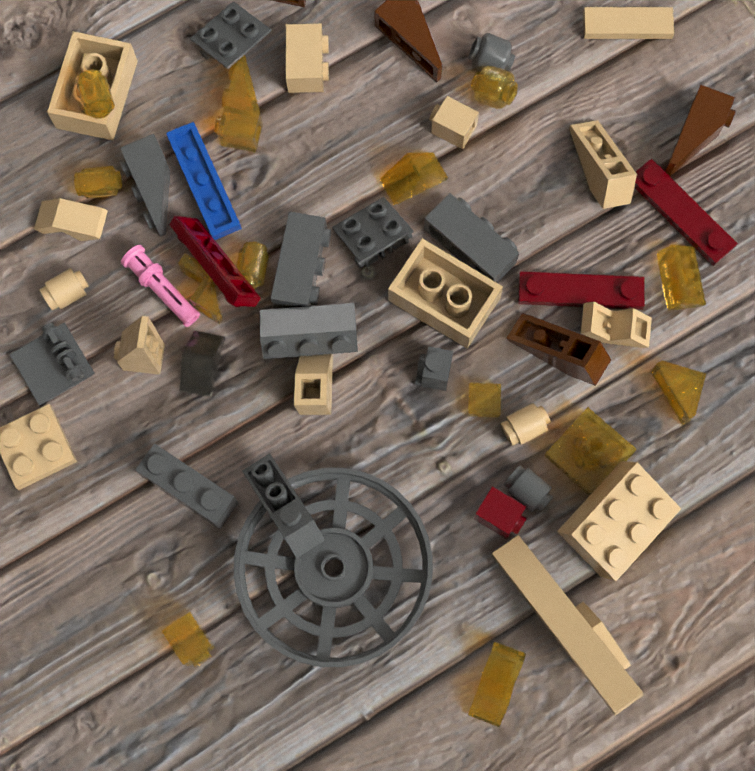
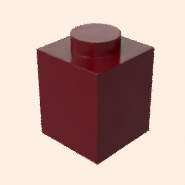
(501, 513)

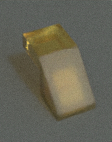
(206, 296)
(496, 684)

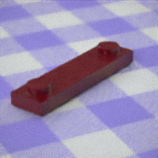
(683, 213)
(215, 262)
(577, 289)

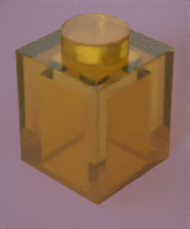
(189, 640)

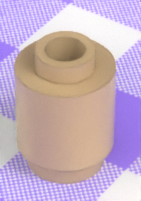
(64, 289)
(525, 424)

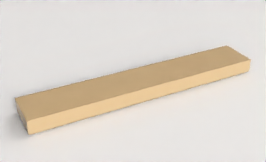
(567, 625)

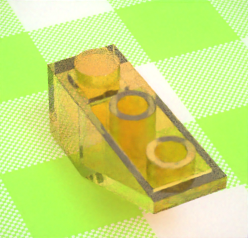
(241, 118)

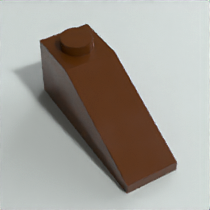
(407, 28)
(702, 125)
(561, 348)

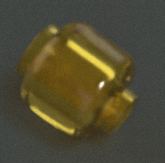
(494, 87)

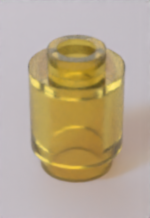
(95, 94)
(97, 182)
(253, 263)

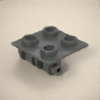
(230, 35)
(373, 231)
(52, 363)

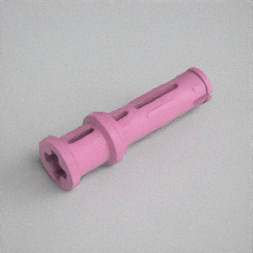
(152, 276)

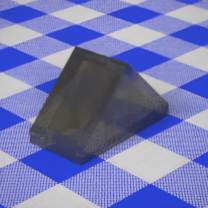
(200, 363)

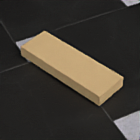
(628, 22)

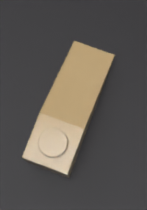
(604, 166)
(140, 348)

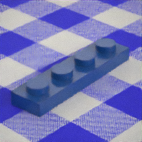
(203, 181)

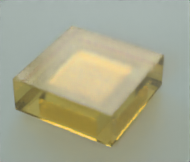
(484, 400)

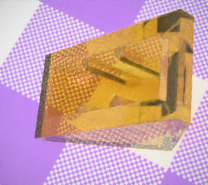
(412, 176)
(681, 388)

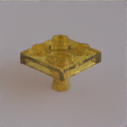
(597, 444)

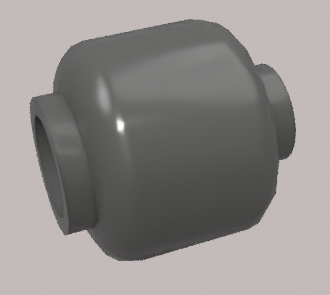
(491, 51)

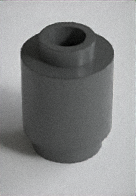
(529, 489)

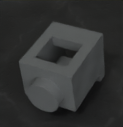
(434, 368)

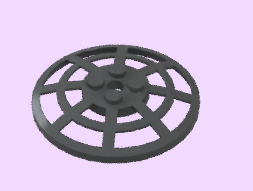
(350, 584)

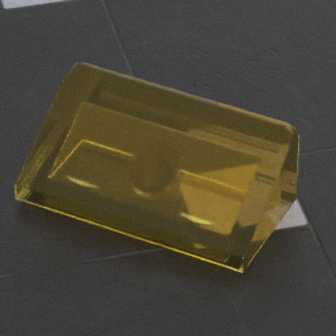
(680, 277)

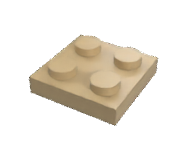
(35, 447)

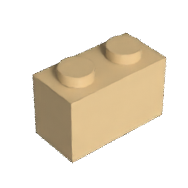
(305, 58)

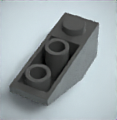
(151, 173)
(283, 505)

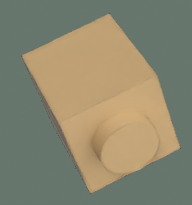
(453, 122)

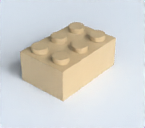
(84, 53)
(444, 293)
(619, 520)

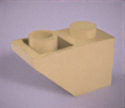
(314, 385)

